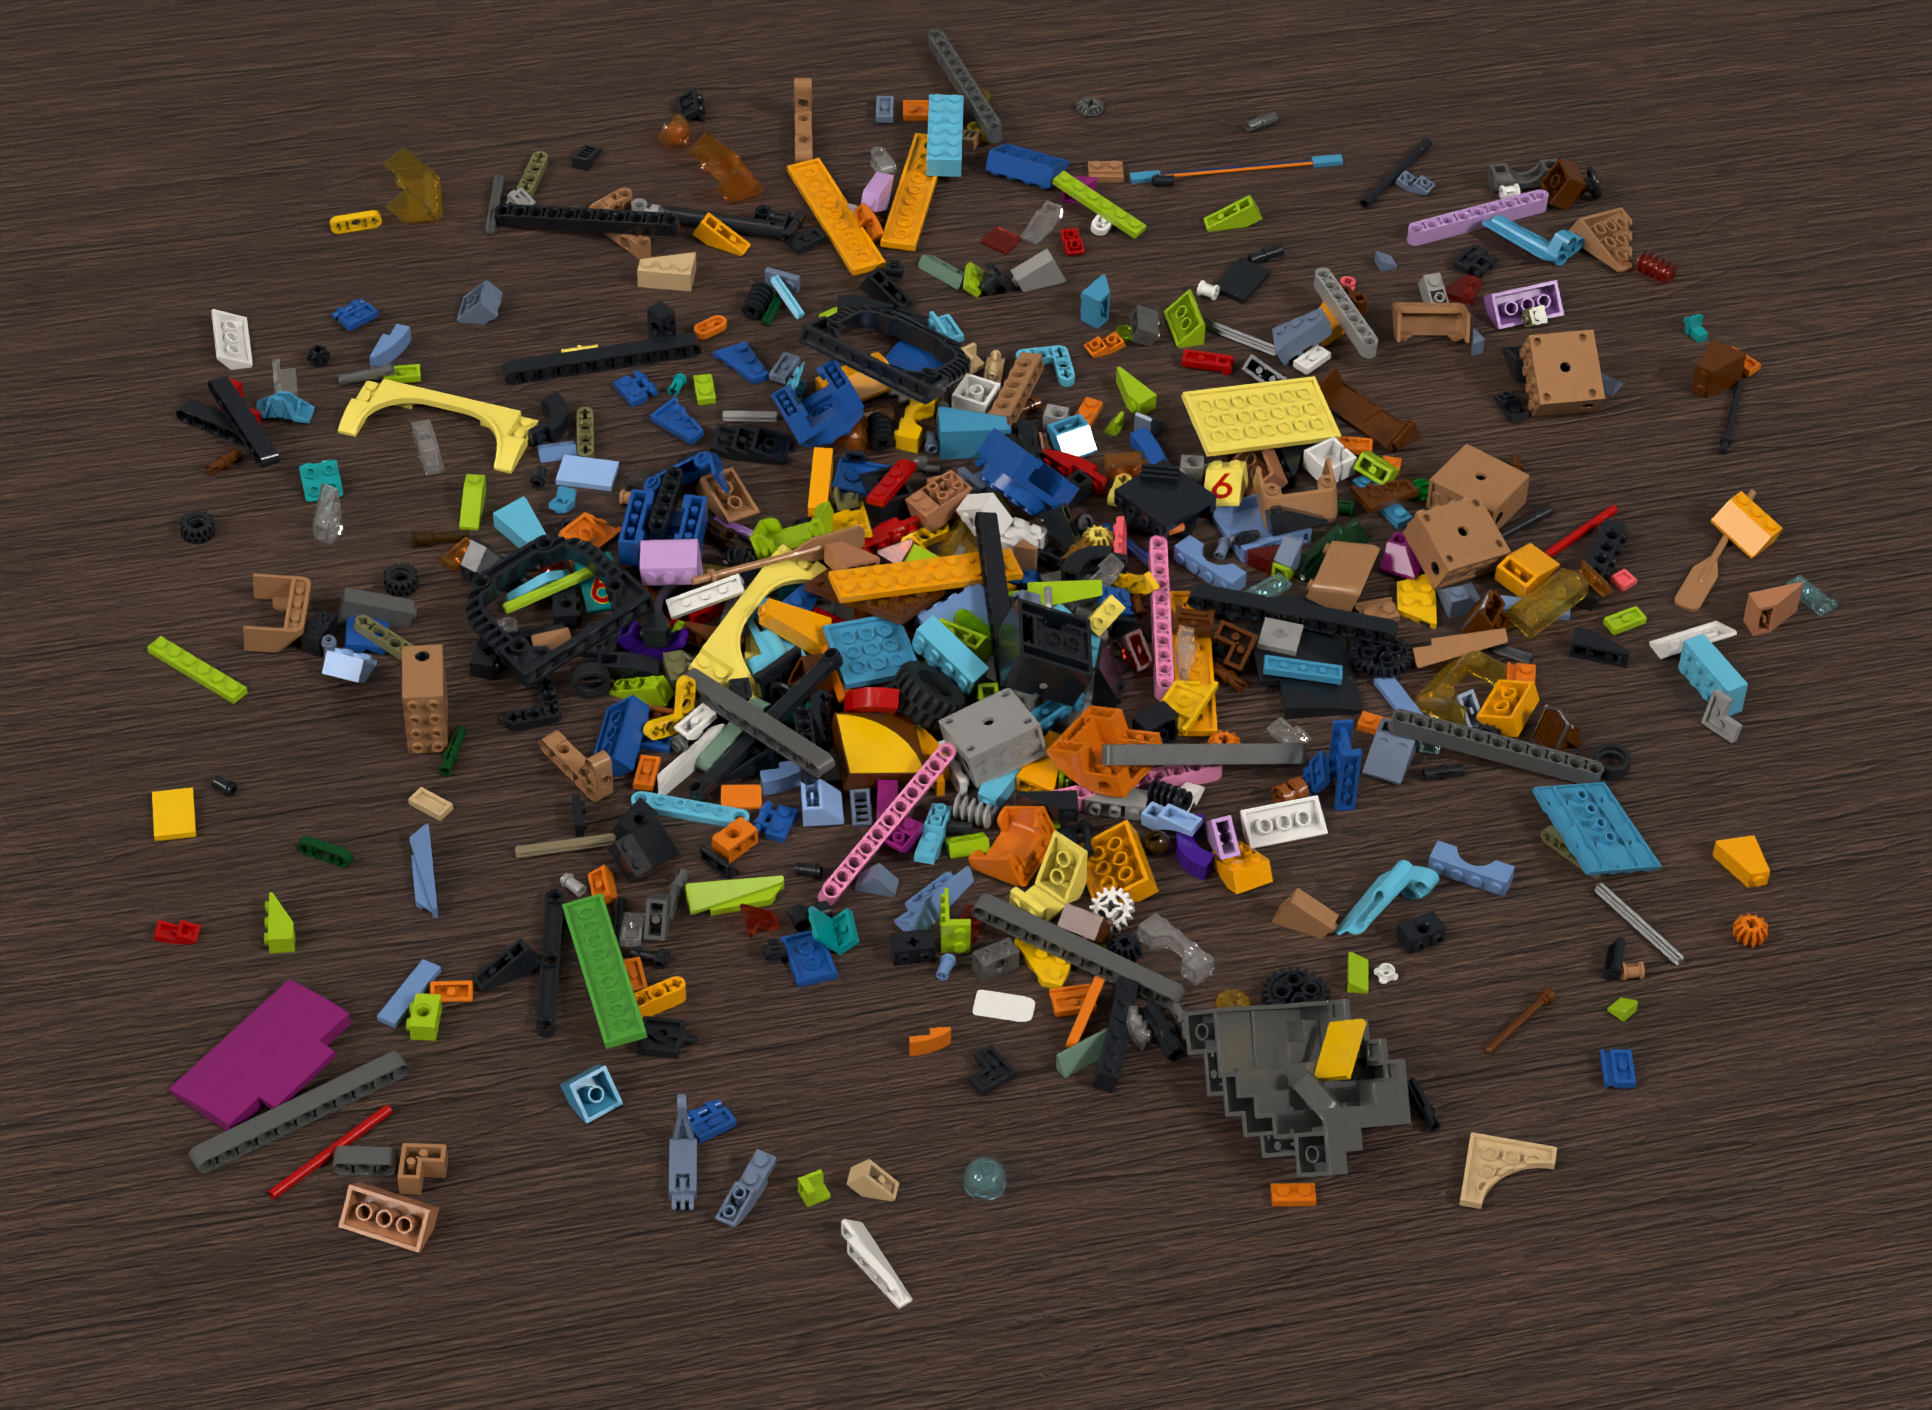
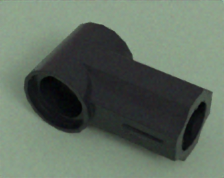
(799, 914)

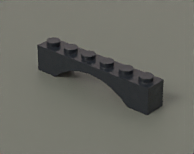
(657, 628)
(1114, 1045)

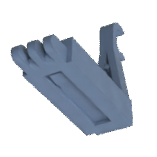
(682, 1159)

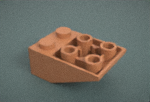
(938, 500)
(1771, 607)

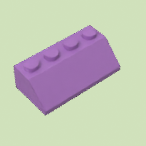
(1507, 306)

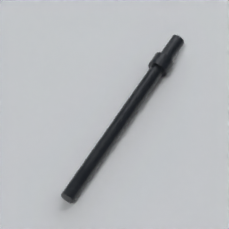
(1726, 438)

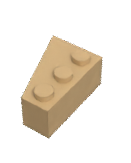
(668, 272)

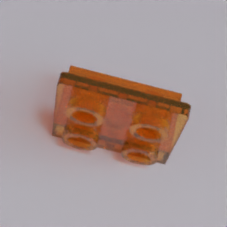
(1123, 463)

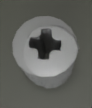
(974, 813)

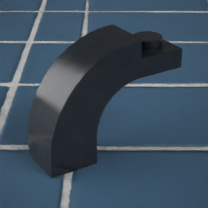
(555, 426)
(1028, 436)
(1087, 560)

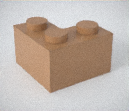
(420, 1162)

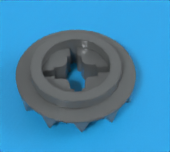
(1095, 109)

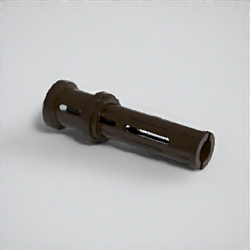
(430, 538)

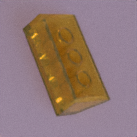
(1548, 602)

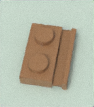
(1106, 171)
(1380, 608)

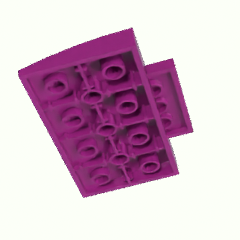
(264, 1057)

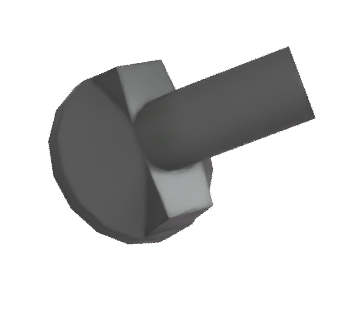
(922, 465)
(679, 743)

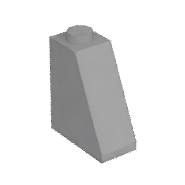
(1037, 272)

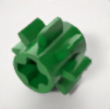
(1422, 487)

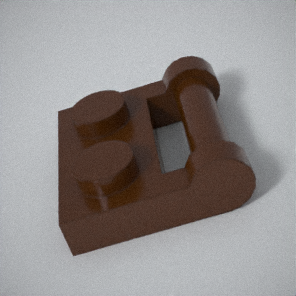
(1197, 619)

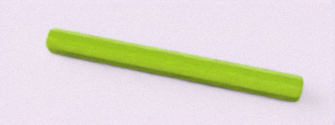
(547, 590)

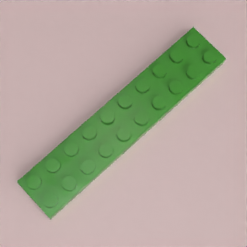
(604, 971)

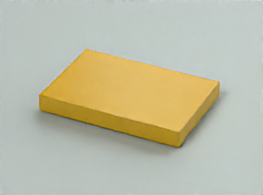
(174, 814)
(1340, 1050)

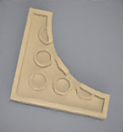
(1494, 1158)

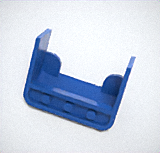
(692, 469)

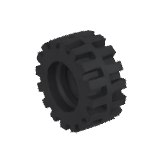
(197, 534)
(400, 572)

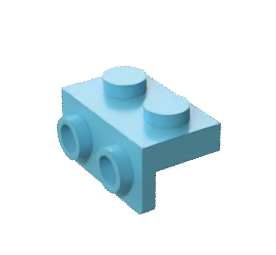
(945, 325)

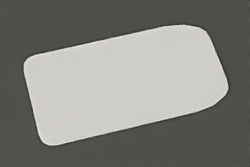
(1003, 1006)

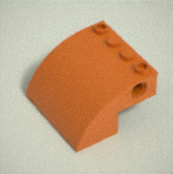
(1080, 751)

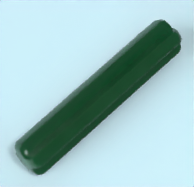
(771, 309)

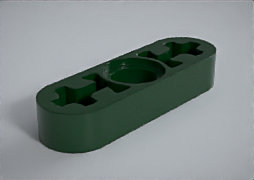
(315, 849)

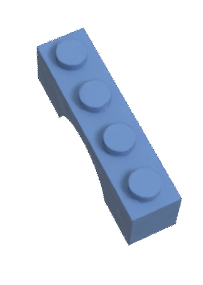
(1190, 555)
(1491, 877)

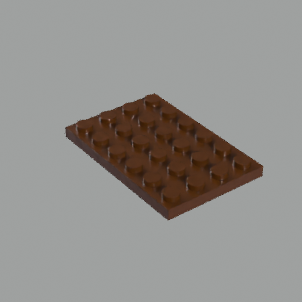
(895, 608)

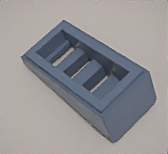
(861, 794)

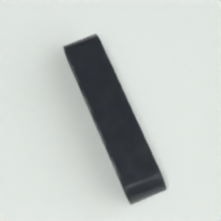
(208, 420)
(666, 504)
(804, 726)

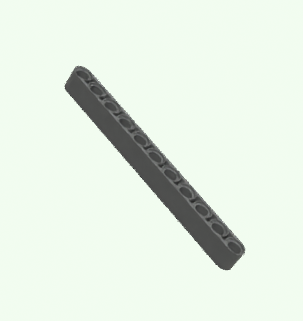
(965, 85)
(761, 725)
(1495, 747)
(1204, 754)
(1075, 949)
(298, 1112)

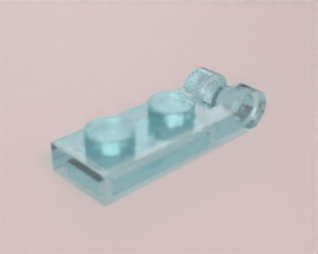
(1814, 597)

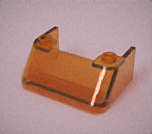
(734, 177)

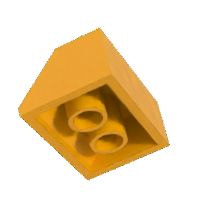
(1746, 525)
(1509, 706)

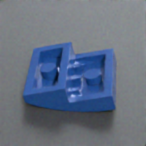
(357, 642)

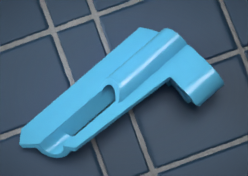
(769, 644)
(1404, 878)

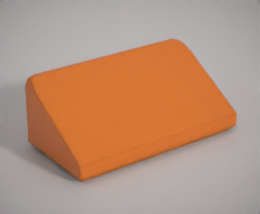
(741, 796)
(603, 882)
(453, 990)

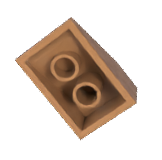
(730, 506)

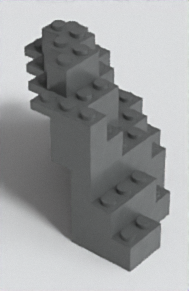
(1263, 1051)

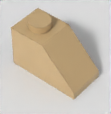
(872, 1181)

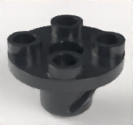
(993, 281)

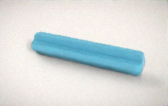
(787, 297)

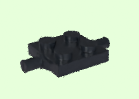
(664, 1037)

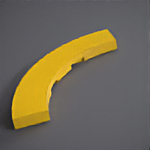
(1136, 584)

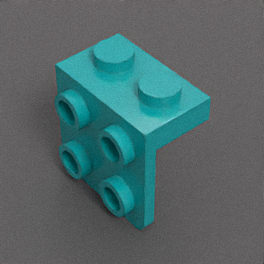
(315, 474)
(836, 932)

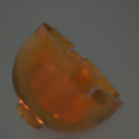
(676, 133)
(857, 438)

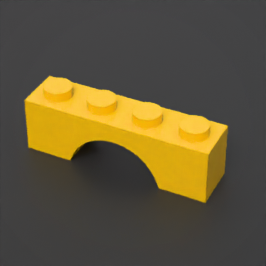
(909, 434)

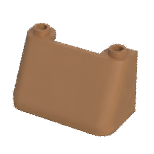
(1342, 574)

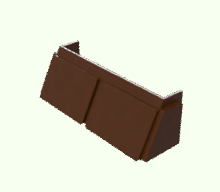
(1366, 414)

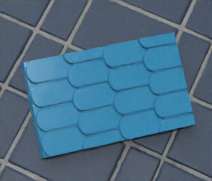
(1596, 828)

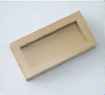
(430, 804)

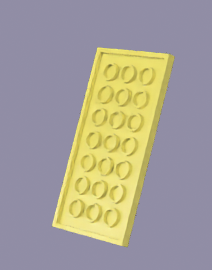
(1260, 416)

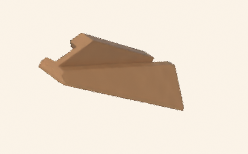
(1457, 645)

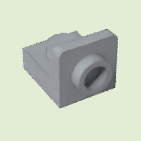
(520, 197)

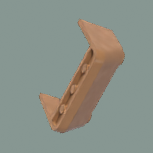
(1430, 319)
(1316, 501)
(288, 595)

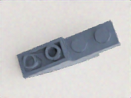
(748, 1189)

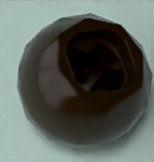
(1156, 842)

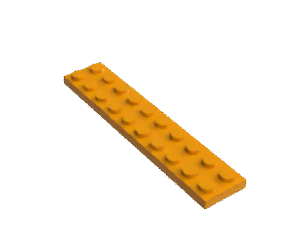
(910, 200)
(835, 217)
(915, 576)
(1201, 670)

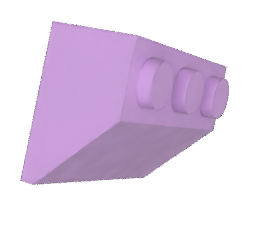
(669, 561)

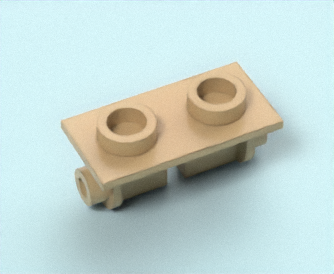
(994, 367)

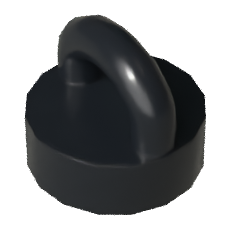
(1083, 521)

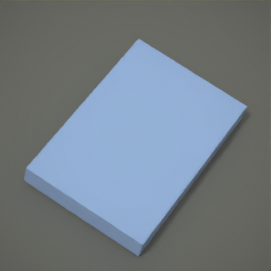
(587, 473)

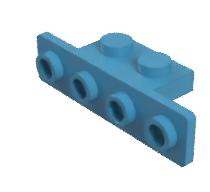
(1052, 712)

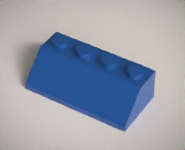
(622, 733)

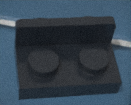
(691, 105)
(1050, 558)

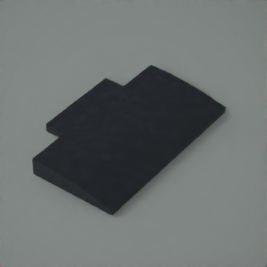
(1306, 697)

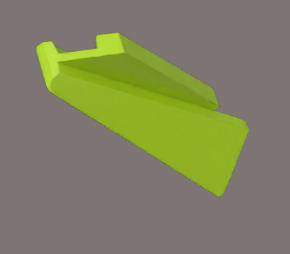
(1066, 590)
(728, 895)

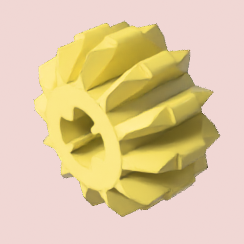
(1099, 536)

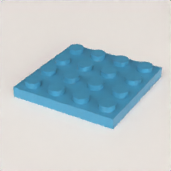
(870, 650)

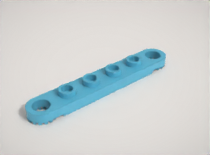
(690, 809)

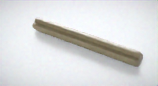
(565, 845)

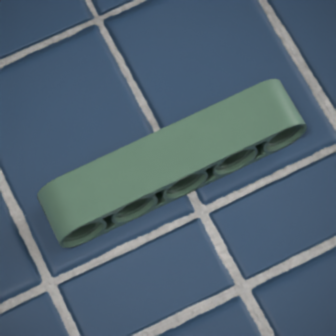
(725, 739)

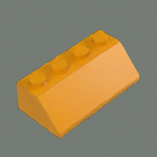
(863, 385)

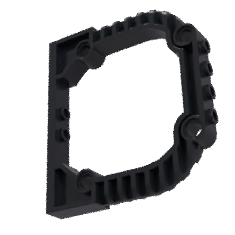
(924, 385)
(532, 662)

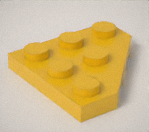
(1049, 969)

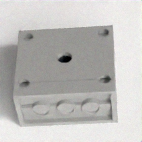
(994, 737)

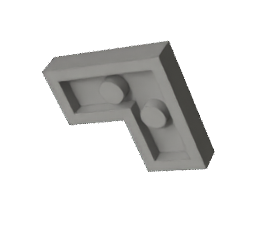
(1717, 718)

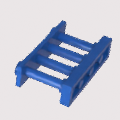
(1344, 765)

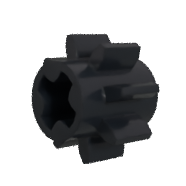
(894, 269)
(318, 356)
(774, 951)

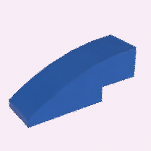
(1145, 442)

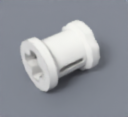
(1512, 191)
(1208, 290)

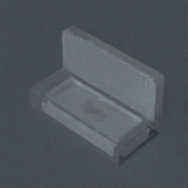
(284, 378)

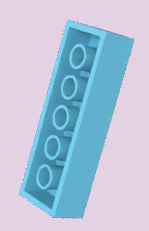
(945, 135)

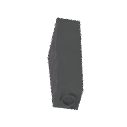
(391, 609)

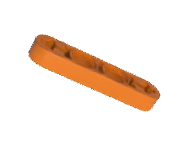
(1085, 1011)

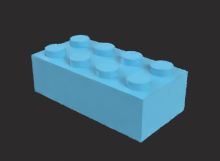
(949, 655)
(1711, 671)

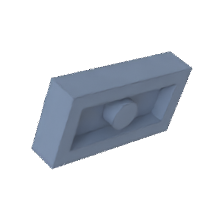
(884, 109)
(791, 280)
(784, 368)

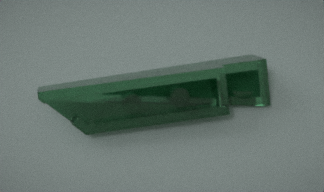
(1314, 557)

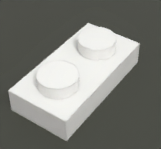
(1311, 359)

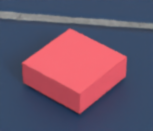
(1623, 580)

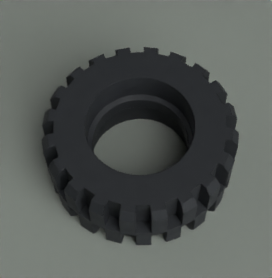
(926, 694)

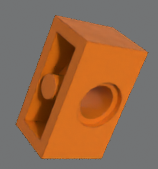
(734, 839)

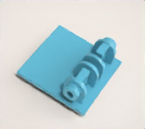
(798, 384)

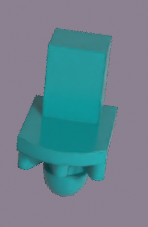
(1694, 328)

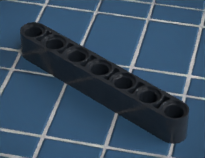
(243, 421)

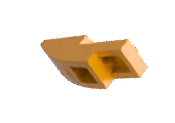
(928, 746)

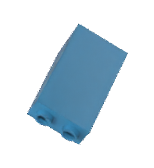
(964, 431)

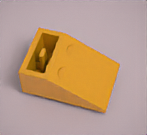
(1525, 570)
(1244, 871)

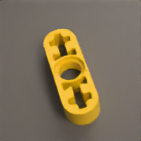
(367, 215)

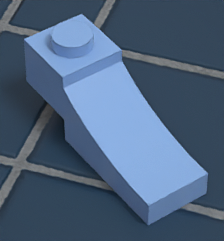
(1170, 818)

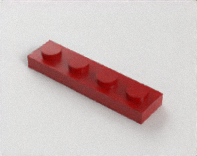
(891, 483)

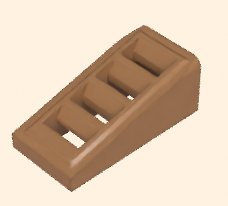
(971, 138)

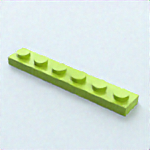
(1099, 204)
(197, 669)

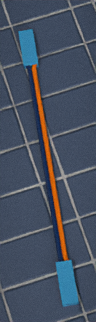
(1316, 161)

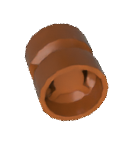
(1293, 789)

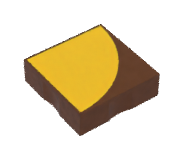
(875, 749)

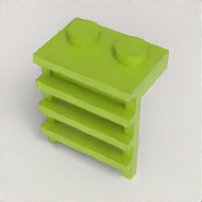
(954, 932)

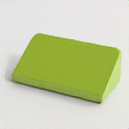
(966, 844)
(1357, 974)

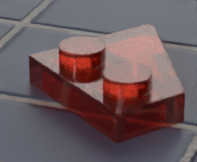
(1465, 289)

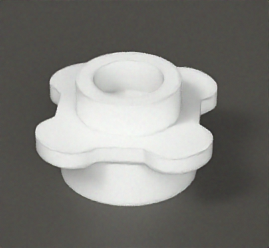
(1386, 973)

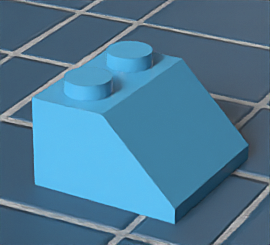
(592, 1093)

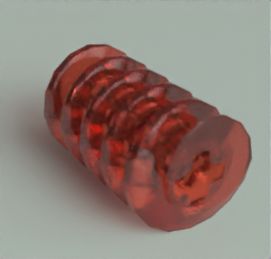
(1656, 269)

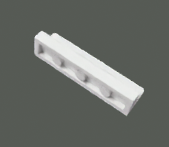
(705, 596)

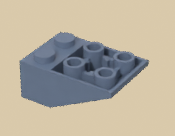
(1389, 755)

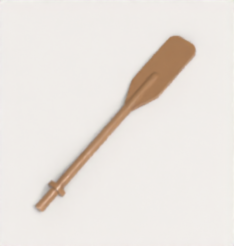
(811, 550)
(1702, 577)

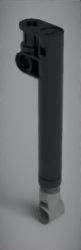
(764, 222)

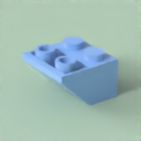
(348, 665)
(821, 804)

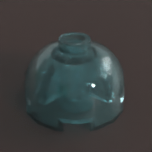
(985, 1178)

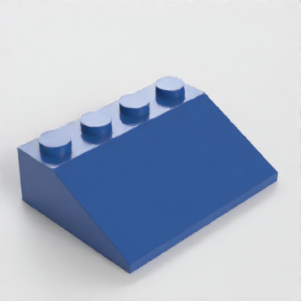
(1025, 165)

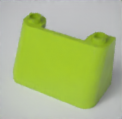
(770, 536)

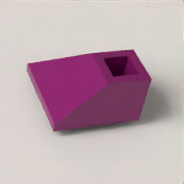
(1400, 558)

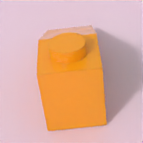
(718, 235)

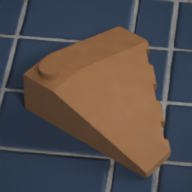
(1607, 237)

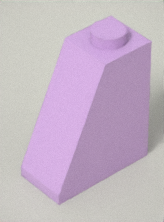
(878, 192)
(1222, 837)

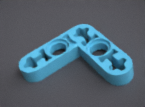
(1052, 357)
(538, 581)

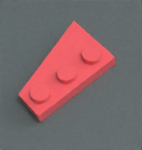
(1120, 534)

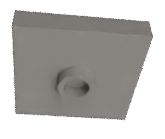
(1280, 636)

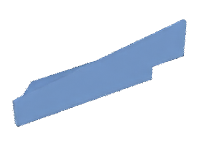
(423, 870)
(925, 905)

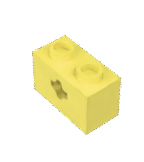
(1105, 615)

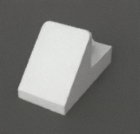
(693, 724)

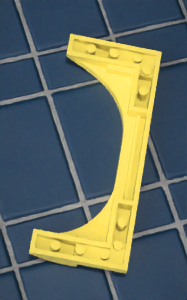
(505, 423)
(722, 654)

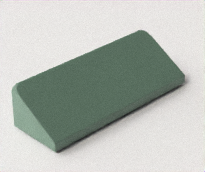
(942, 270)
(1080, 1054)

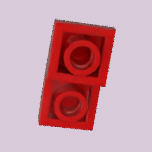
(1071, 241)

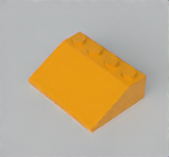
(1119, 863)

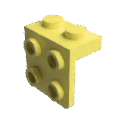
(1037, 902)

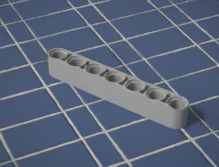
(1345, 313)

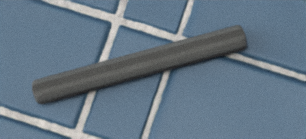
(494, 201)

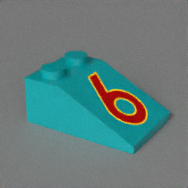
(593, 591)

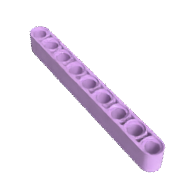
(1471, 218)

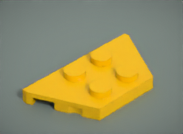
(855, 517)
(1417, 600)
(1189, 701)

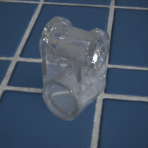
(882, 161)

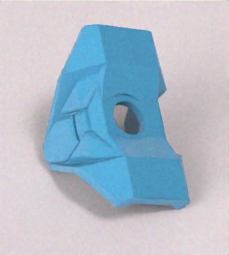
(285, 406)

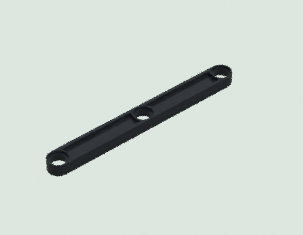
(550, 974)

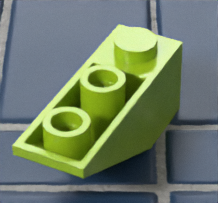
(650, 690)
(280, 927)

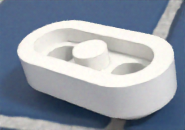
(1100, 226)

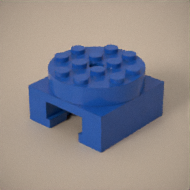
(825, 413)
(1022, 475)
(686, 524)

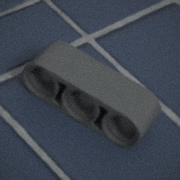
(1315, 1093)
(364, 1161)

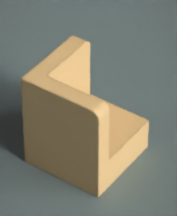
(975, 362)

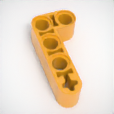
(661, 996)

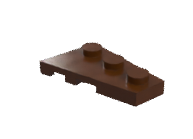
(1382, 496)

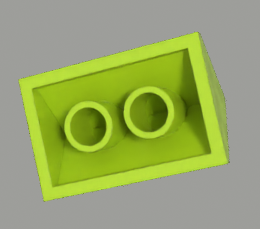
(1186, 321)

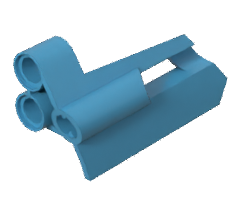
(1561, 247)

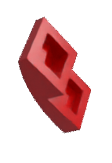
(176, 934)

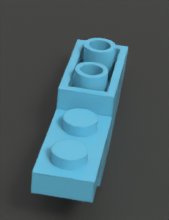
(933, 834)

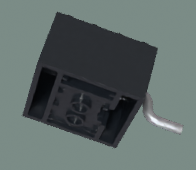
(1045, 651)

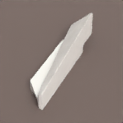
(686, 762)
(871, 1260)

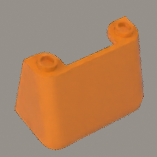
(1018, 847)

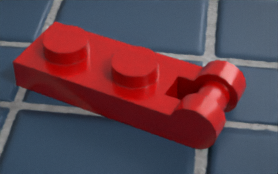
(1208, 361)

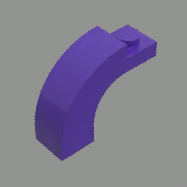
(630, 639)
(1192, 857)

